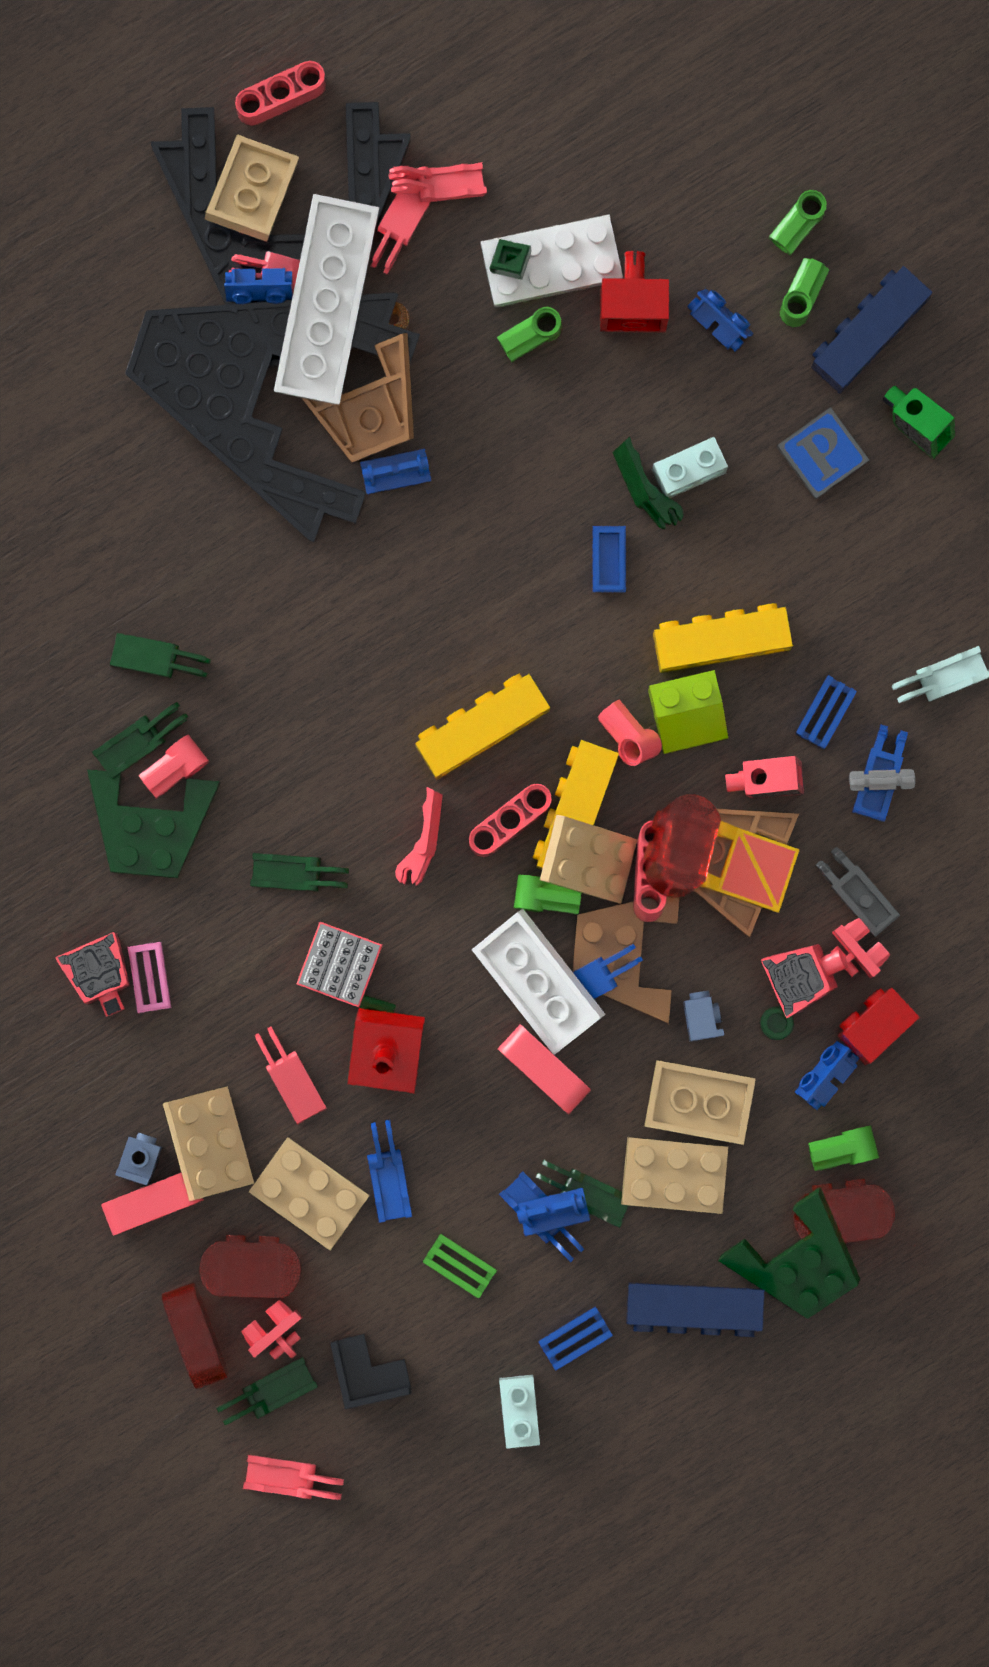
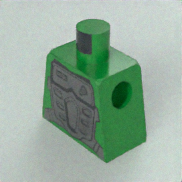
(932, 425)

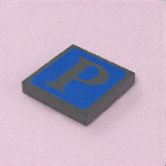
(822, 453)

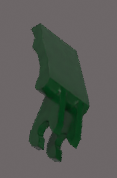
(643, 493)
(152, 656)
(136, 742)
(292, 873)
(601, 1198)
(273, 1390)

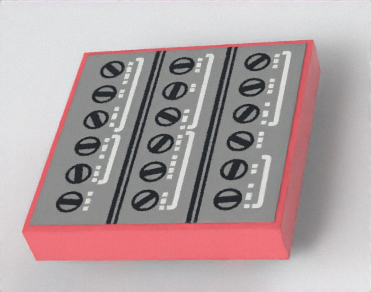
(339, 964)

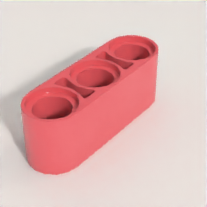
(289, 79)
(517, 805)
(642, 888)
(544, 1069)
(147, 1204)

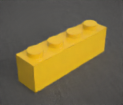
(722, 639)
(481, 726)
(581, 791)

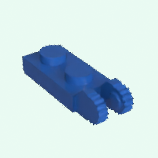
(876, 803)

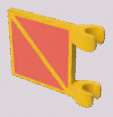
(754, 869)

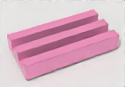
(145, 949)

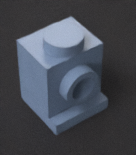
(702, 1017)
(144, 1172)

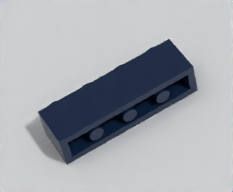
(871, 329)
(695, 1308)

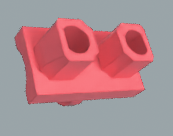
(868, 961)
(284, 1319)

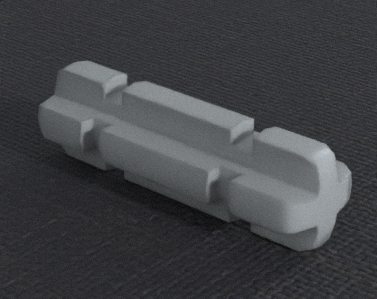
(882, 779)

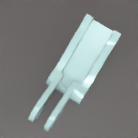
(947, 676)

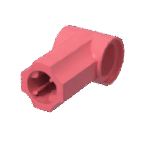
(634, 742)
(180, 762)

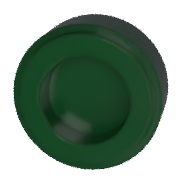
(775, 1024)

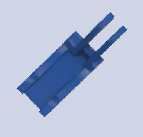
(598, 978)
(388, 1179)
(525, 1190)

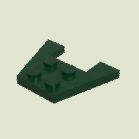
(147, 838)
(808, 1272)

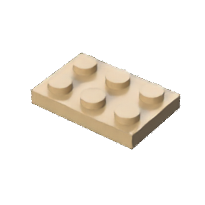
(251, 188)
(588, 859)
(700, 1102)
(208, 1143)
(674, 1175)
(309, 1193)

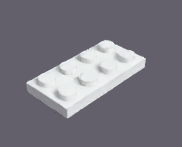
(560, 262)
(538, 981)

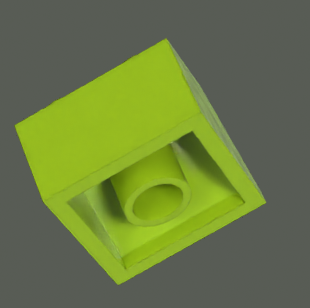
(688, 711)

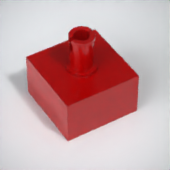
(634, 302)
(386, 1050)

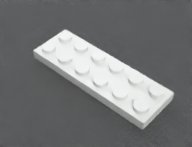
(326, 299)

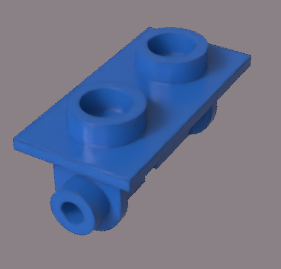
(243, 287)
(712, 309)
(395, 471)
(834, 1062)
(553, 1212)

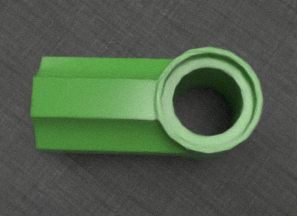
(797, 223)
(804, 291)
(527, 335)
(539, 895)
(850, 1147)

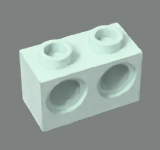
(690, 468)
(519, 1411)

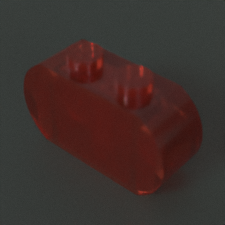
(682, 845)
(858, 1209)
(250, 1268)
(194, 1335)

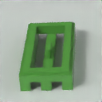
(484, 1281)

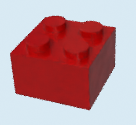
(878, 1025)

